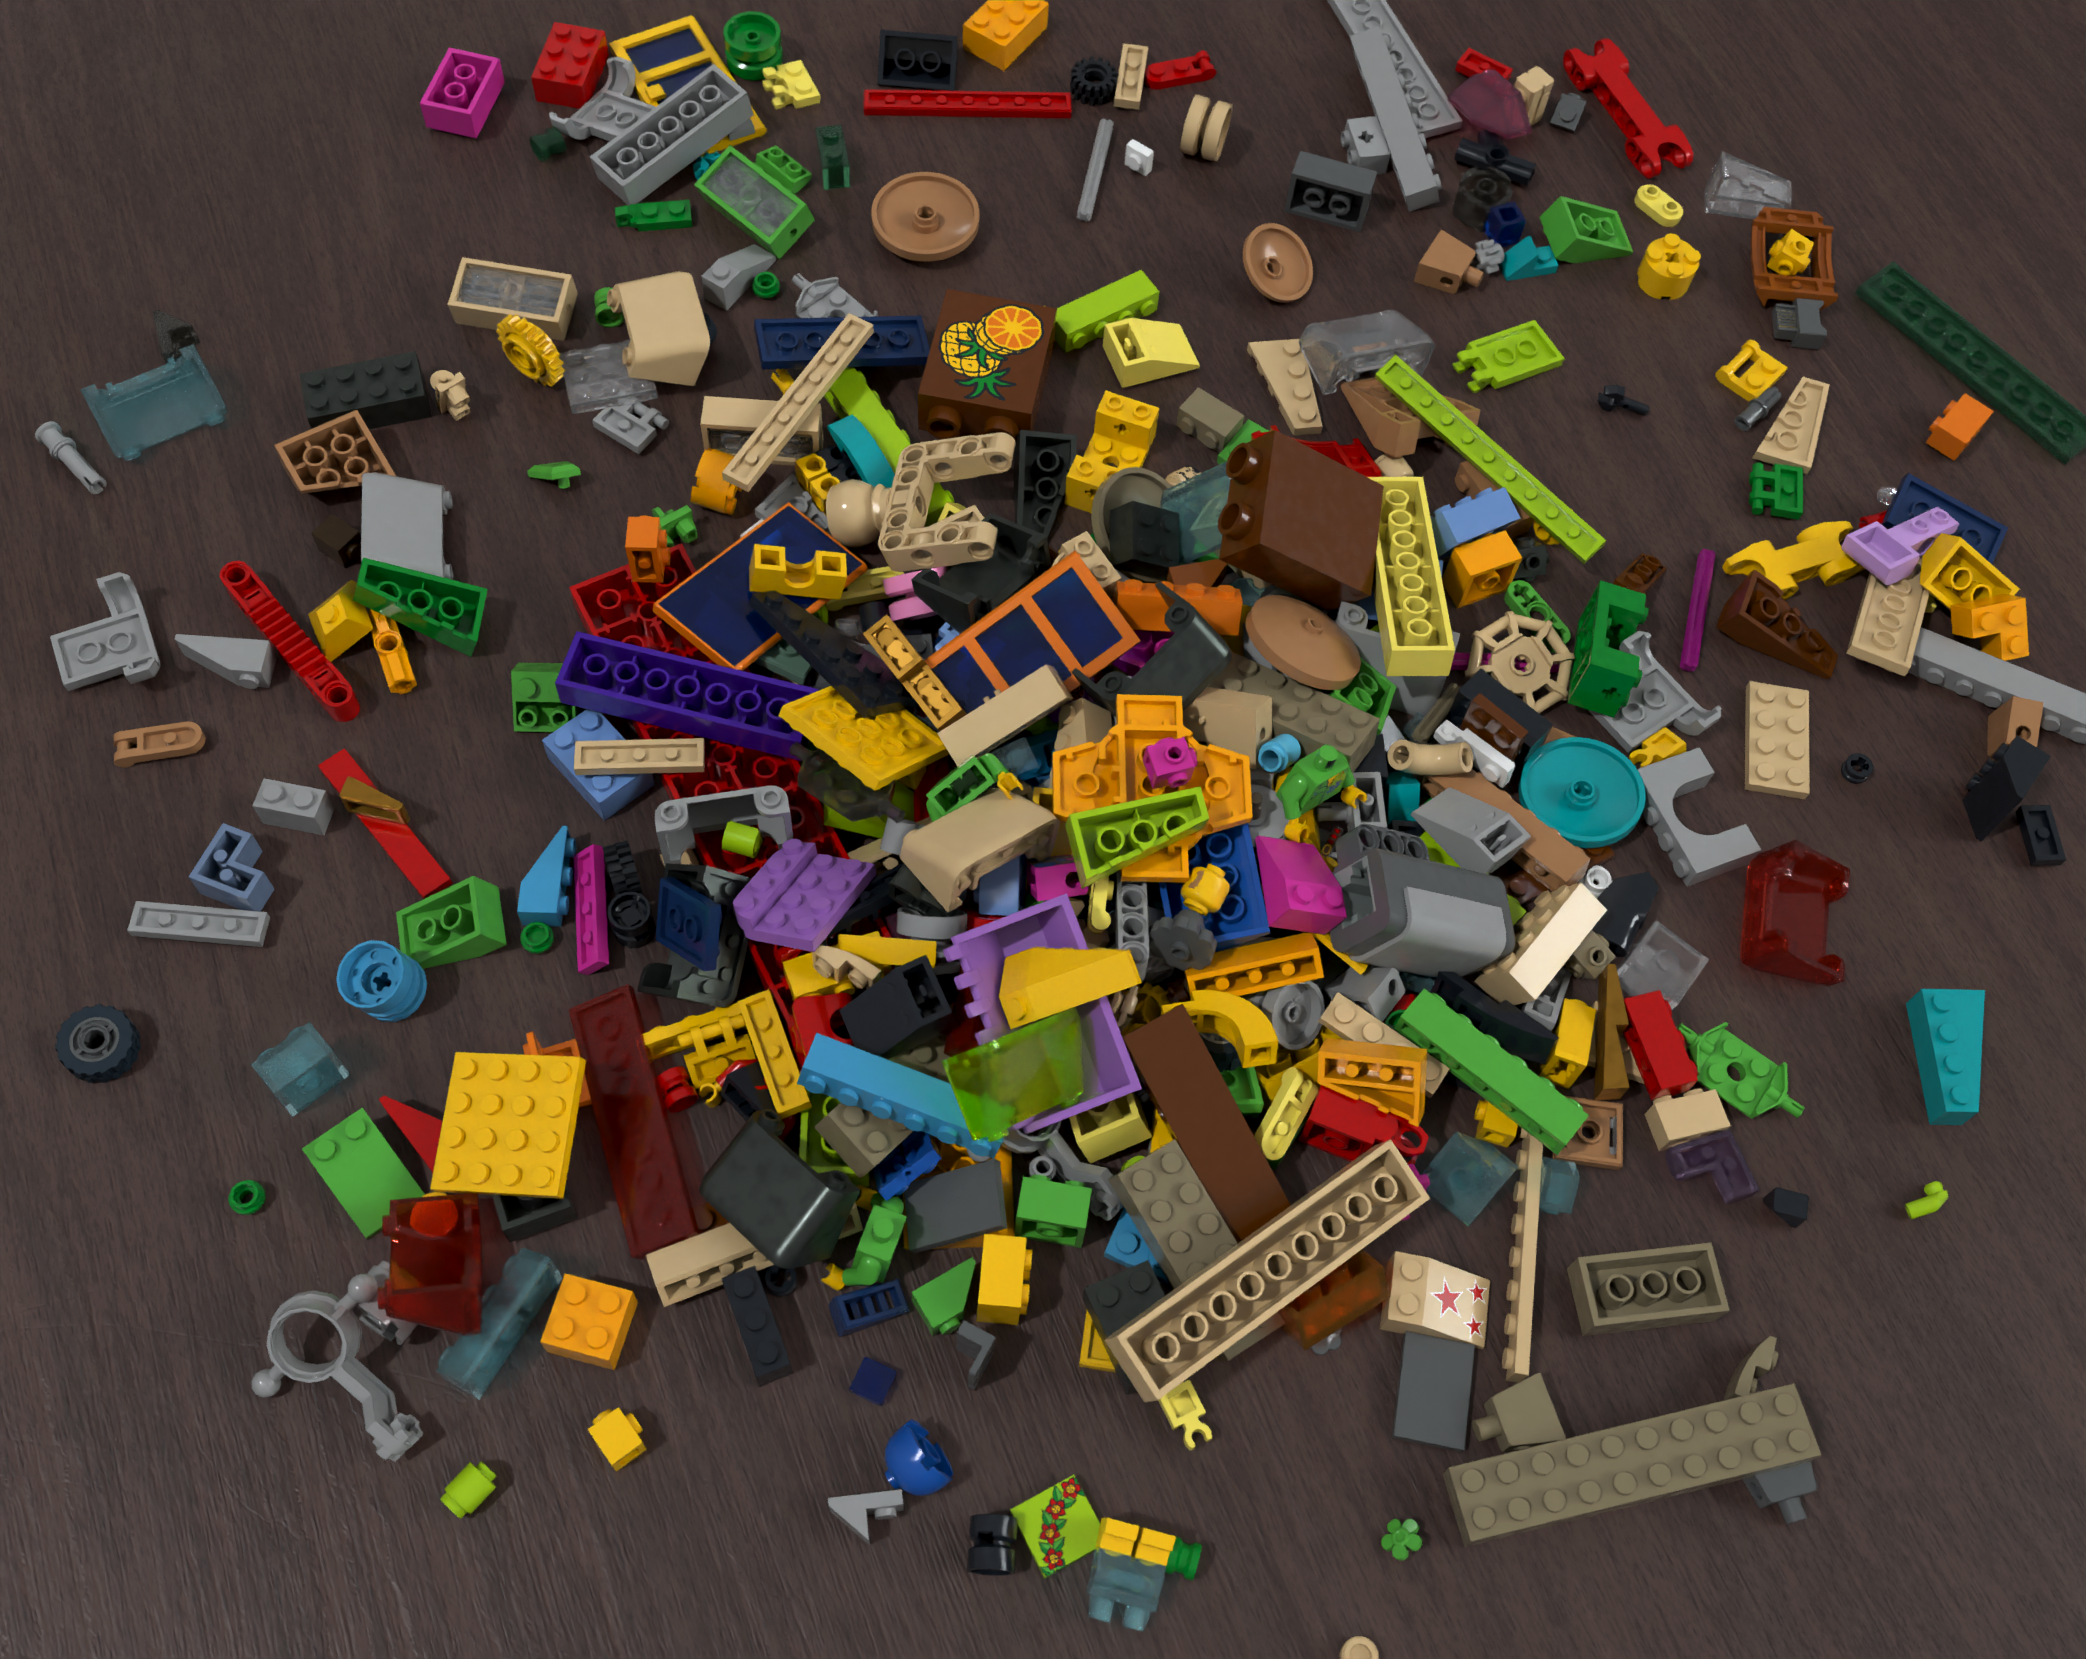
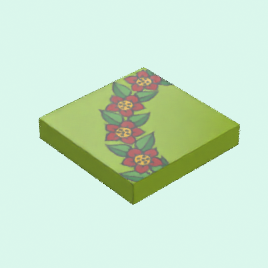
(1058, 1526)

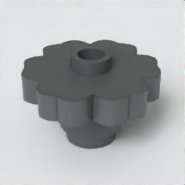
(1183, 941)

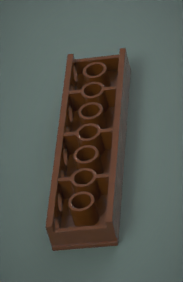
(1205, 1121)

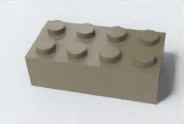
(1647, 1289)

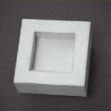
(1139, 157)

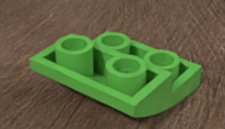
(783, 169)

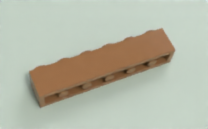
(1546, 852)

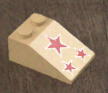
(1435, 1300)

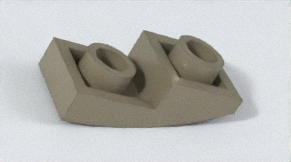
(1754, 1364)

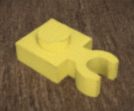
(1183, 1409)

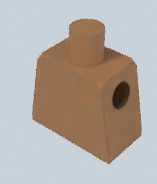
(1448, 265)
(2014, 718)

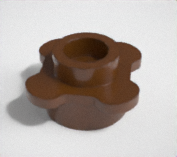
(1177, 994)

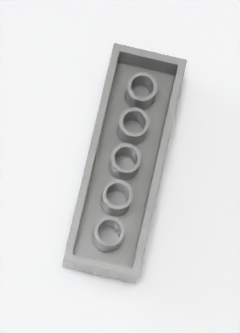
(672, 135)

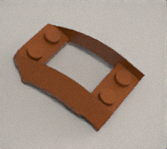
(1789, 287)

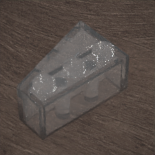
(1744, 189)

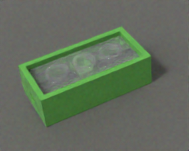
(754, 202)

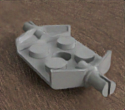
(826, 300)

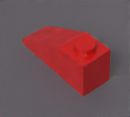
(418, 1127)

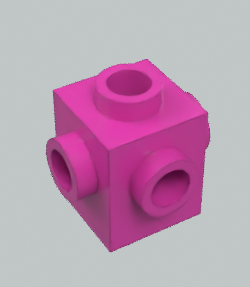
(1169, 762)

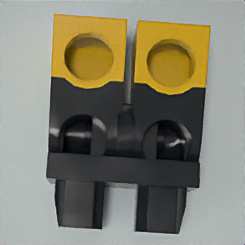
(823, 470)

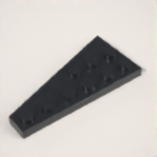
(845, 665)

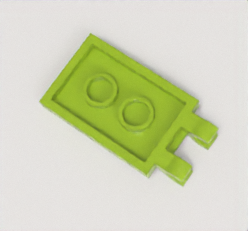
(1508, 356)

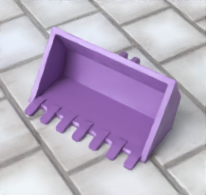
(982, 957)

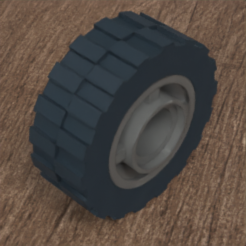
(86, 1028)

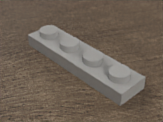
(199, 924)

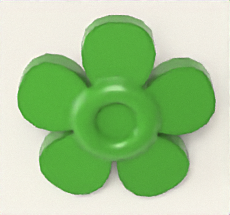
(1401, 1538)

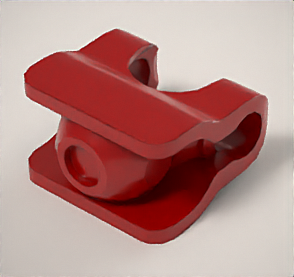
(814, 1016)

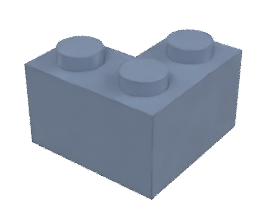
(228, 873)

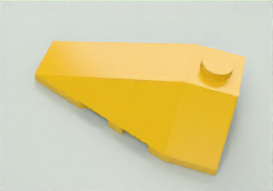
(1055, 979)

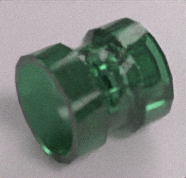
(547, 143)

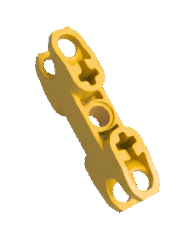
(1814, 555)

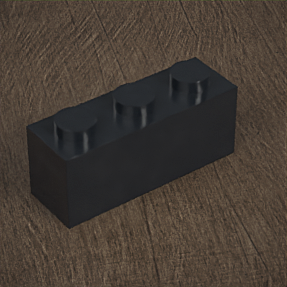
(757, 1326)

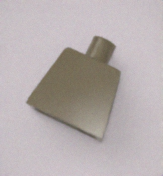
(1520, 1417)

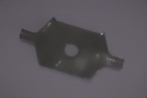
(825, 778)

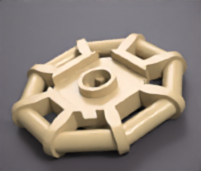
(1525, 648)

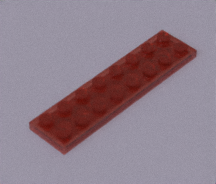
(633, 1123)

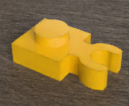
(1658, 748)

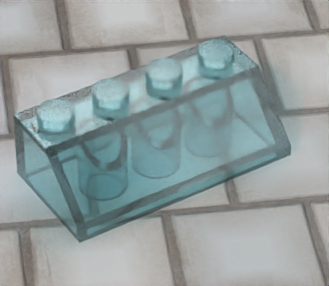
(506, 1316)

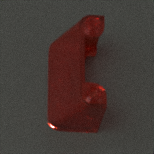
(1788, 913)
(435, 1263)

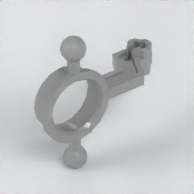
(1051, 1144)
(391, 1431)

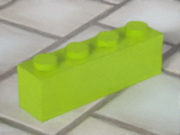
(1086, 317)

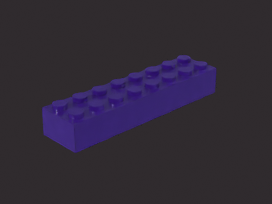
(679, 694)

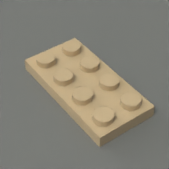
(1777, 740)

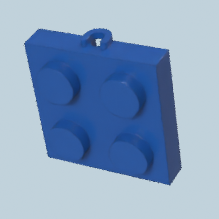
(904, 1164)

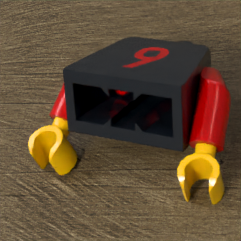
(745, 1091)

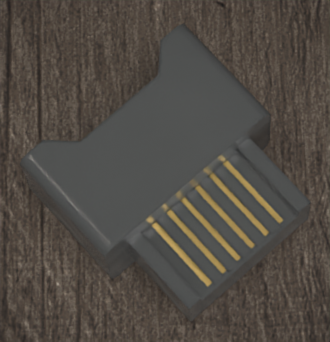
(1799, 323)

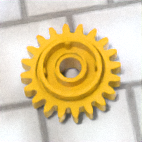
(530, 350)

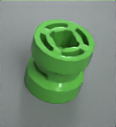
(603, 312)

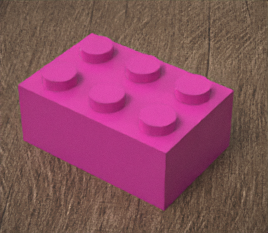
(462, 92)

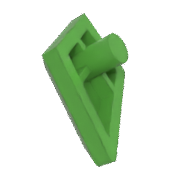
(553, 471)

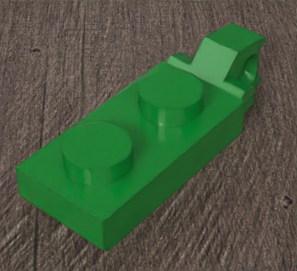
(655, 215)

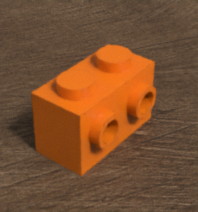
(1959, 426)
(647, 549)

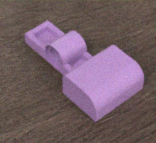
(1895, 551)

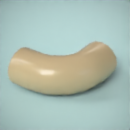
(1430, 759)

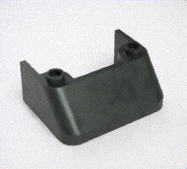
(1178, 668)

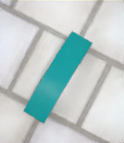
(862, 450)

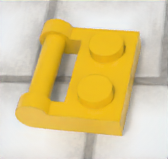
(1757, 378)

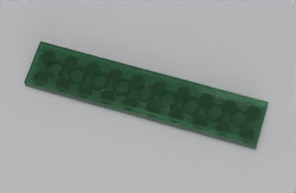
(1977, 361)

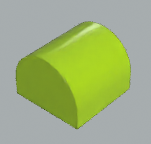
(741, 839)

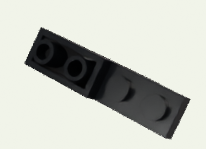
(1503, 1021)

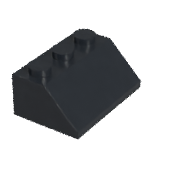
(918, 60)
(2002, 784)

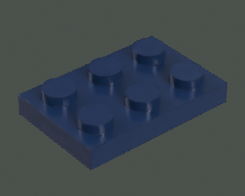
(688, 923)

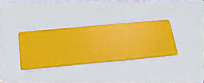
(887, 950)

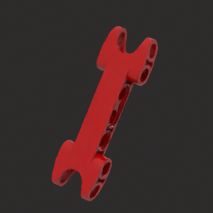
(1645, 133)

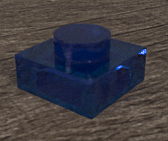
(873, 1381)

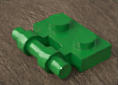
(1785, 493)

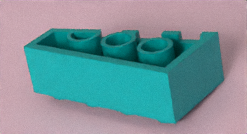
(1948, 1051)

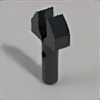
(1615, 396)

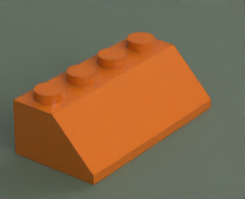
(1146, 609)

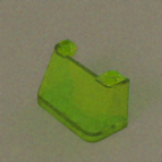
(1019, 1075)

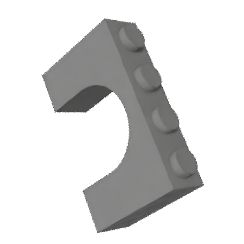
(1692, 854)

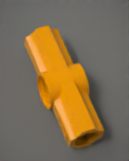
(395, 661)

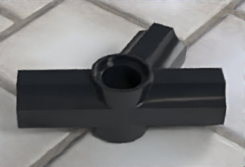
(1492, 153)

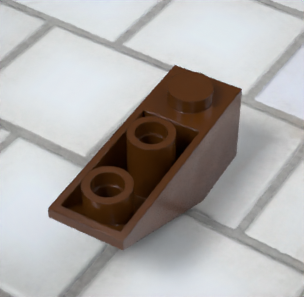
(1641, 574)

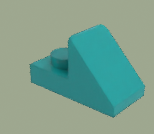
(1528, 261)

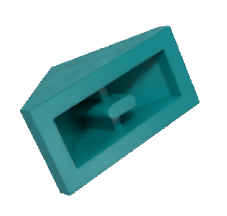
(1401, 796)

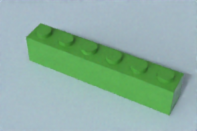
(1492, 1071)

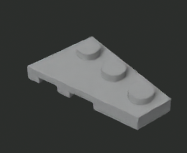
(793, 493)

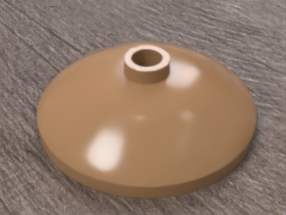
(1277, 263)

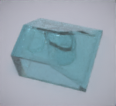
(1467, 1175)

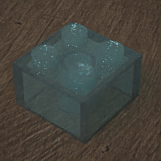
(300, 1068)

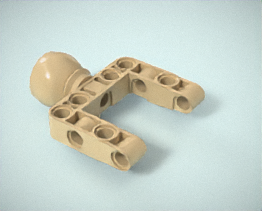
(897, 515)

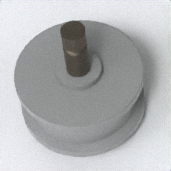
(1267, 815)

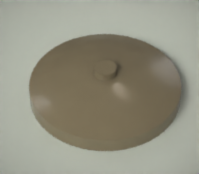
(1118, 489)

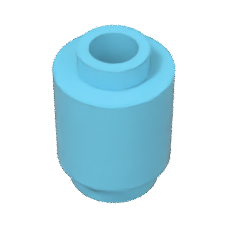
(1279, 753)

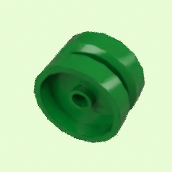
(752, 44)

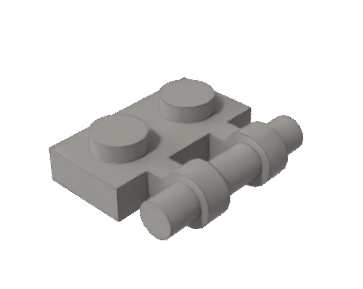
(628, 429)

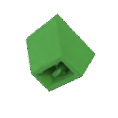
(537, 700)

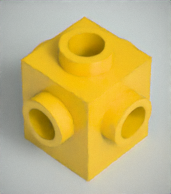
(1790, 254)

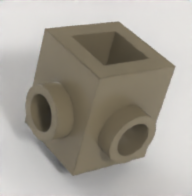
(1590, 957)

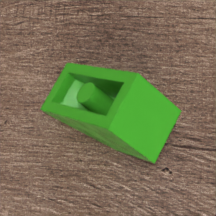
(945, 1298)

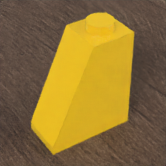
(1572, 1050)

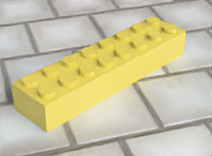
(1409, 584)

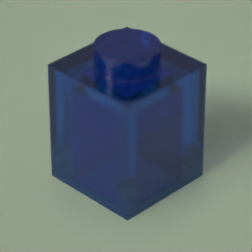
(1505, 224)

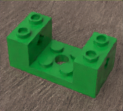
(1601, 671)

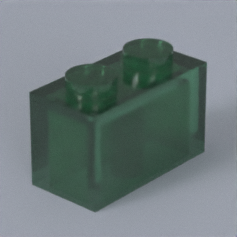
(832, 157)

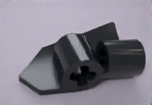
(1627, 907)

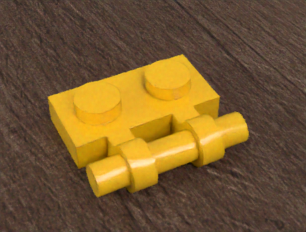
(710, 1062)

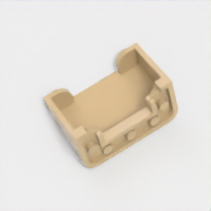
(663, 326)
(975, 841)

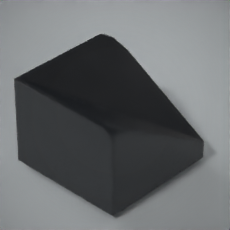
(1788, 1205)

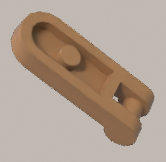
(157, 743)

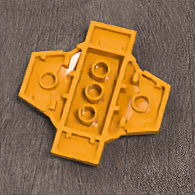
(1114, 773)

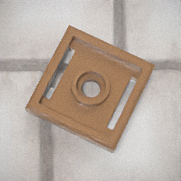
(1597, 1150)

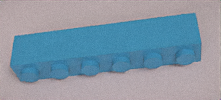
(889, 1092)

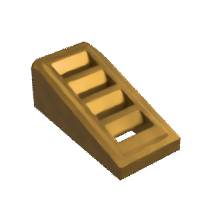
(367, 801)

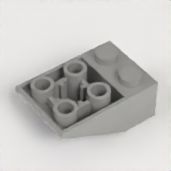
(1471, 830)

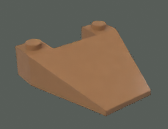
(1389, 421)

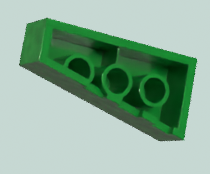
(424, 602)

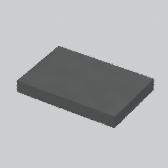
(955, 1206)
(1433, 1391)

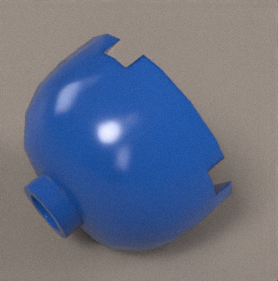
(915, 1462)

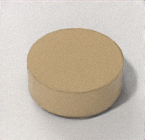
(1359, 1648)

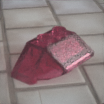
(1492, 104)

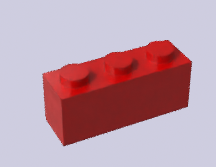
(1658, 1046)

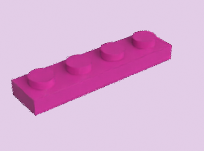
(591, 910)

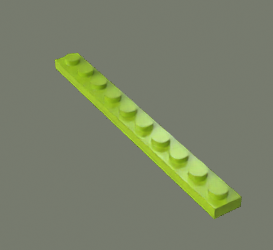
(1490, 459)

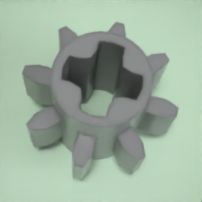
(1488, 256)

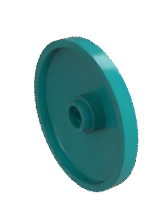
(1583, 791)

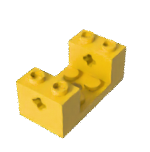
(1121, 437)

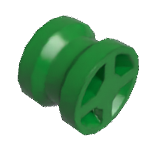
(1184, 1558)

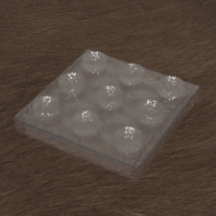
(600, 379)

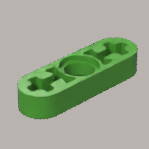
(1534, 603)

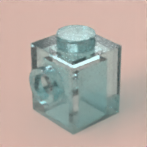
(1558, 1185)

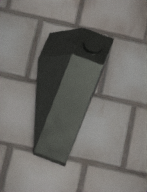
(1040, 476)

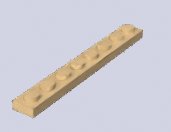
(797, 402)
(1523, 1258)

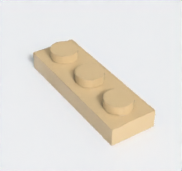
(1131, 76)

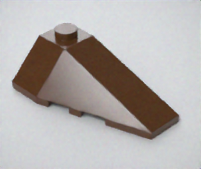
(1767, 624)

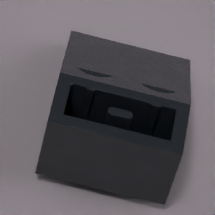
(899, 1011)

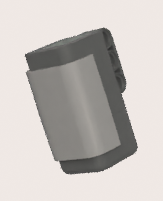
(1416, 910)

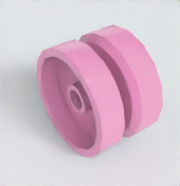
(912, 606)

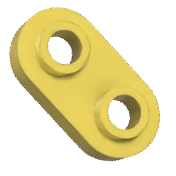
(1658, 205)

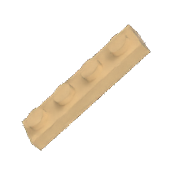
(639, 756)
(1356, 1024)

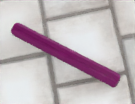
(1697, 610)

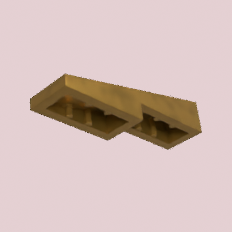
(914, 673)
(1612, 1020)

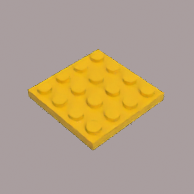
(870, 747)
(509, 1124)

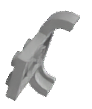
(608, 110)
(111, 644)
(1655, 702)

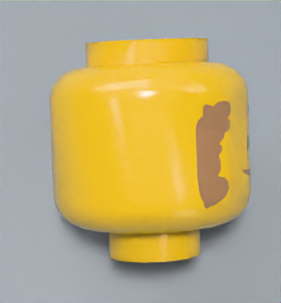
(1205, 889)

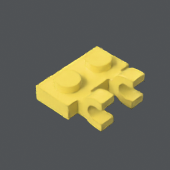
(790, 85)

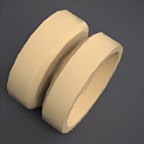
(1206, 128)

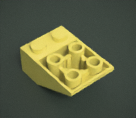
(1147, 350)

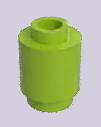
(469, 1489)

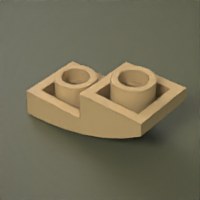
(837, 963)

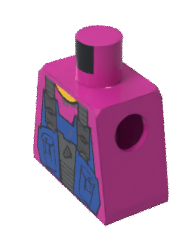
(1048, 877)

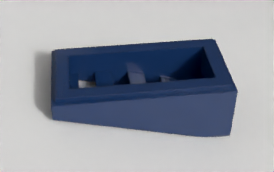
(840, 1317)

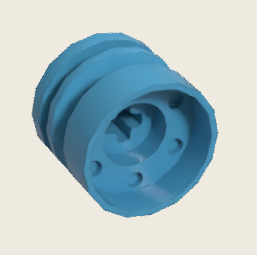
(369, 971)

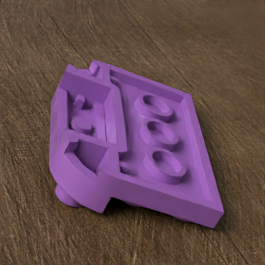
(800, 896)

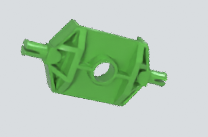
(1761, 1081)

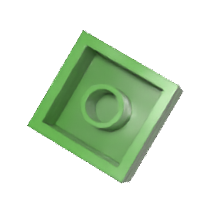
(1053, 1211)

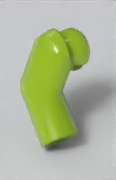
(1931, 1203)

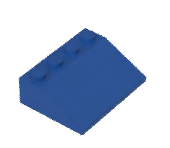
(1243, 910)

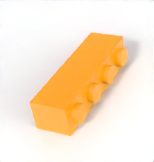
(1259, 966)

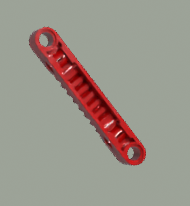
(290, 641)

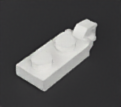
(1486, 759)

